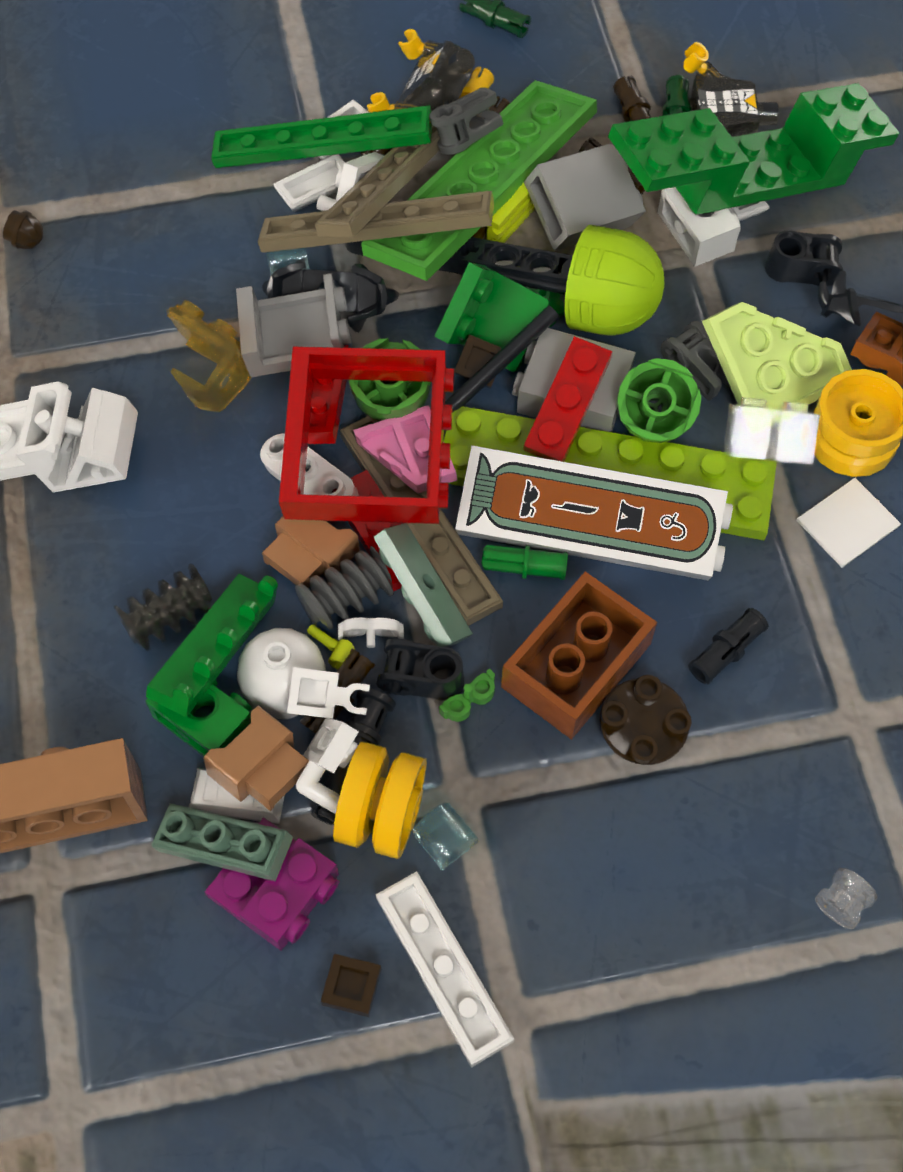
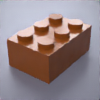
(578, 654)

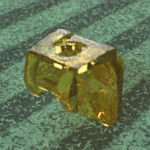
(217, 344)

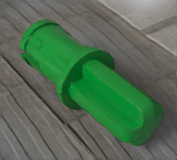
(525, 561)

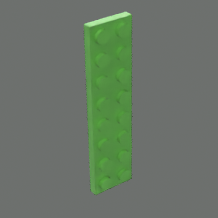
(531, 134)

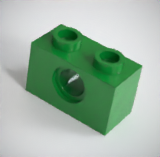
(214, 731)

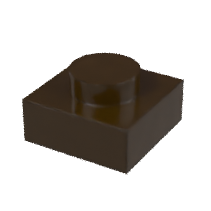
(474, 356)
(351, 985)

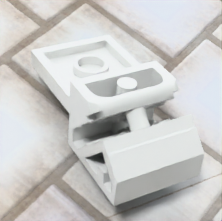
(62, 449)

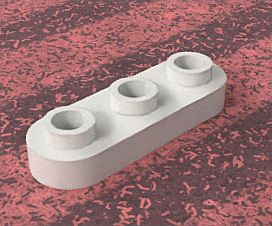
(319, 479)

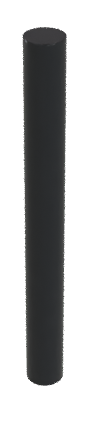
(502, 358)

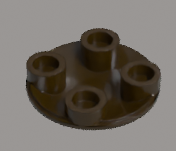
(644, 721)

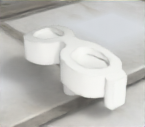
(370, 626)

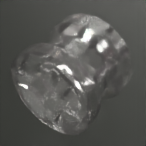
(846, 898)

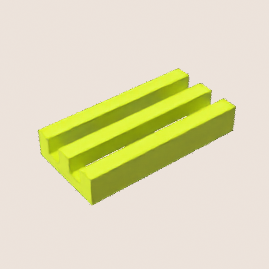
(510, 216)

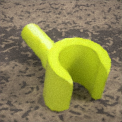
(340, 649)

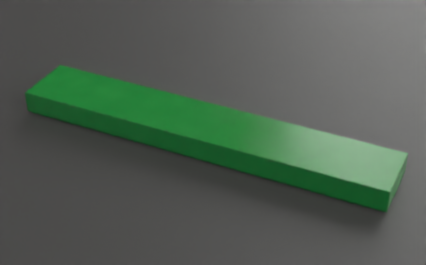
(322, 137)

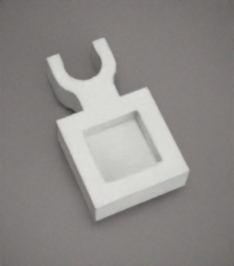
(318, 692)

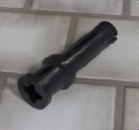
(369, 726)

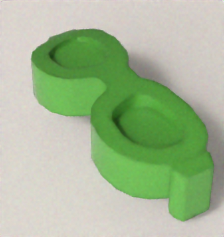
(479, 691)

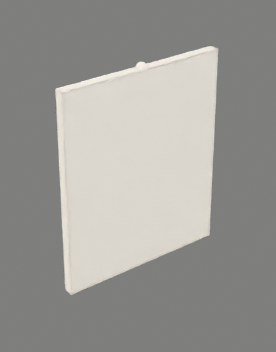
(848, 522)

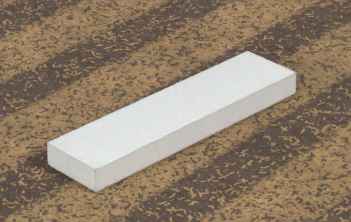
(444, 969)

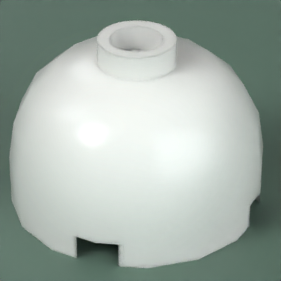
(268, 664)

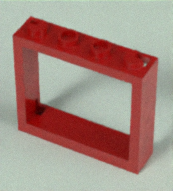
(364, 364)

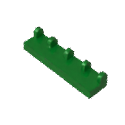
(212, 644)

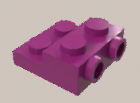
(278, 907)

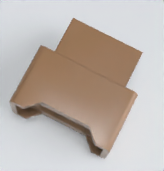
(309, 549)
(258, 761)

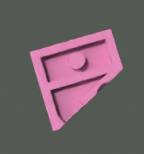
(403, 447)

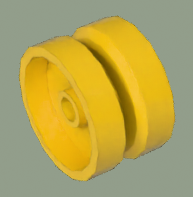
(859, 422)
(379, 799)

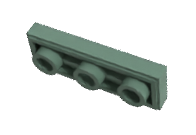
(422, 586)
(222, 841)

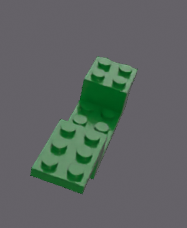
(722, 172)

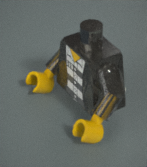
(436, 77)
(728, 98)

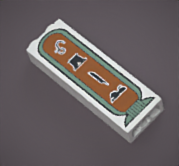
(593, 513)

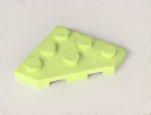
(772, 356)

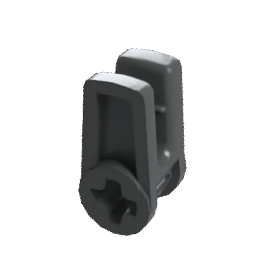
(461, 123)
(697, 354)

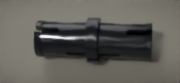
(728, 646)

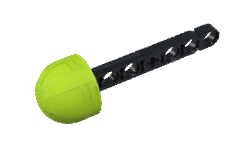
(607, 282)

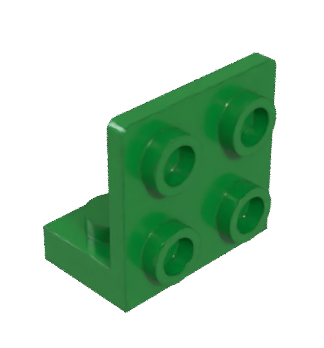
(489, 309)

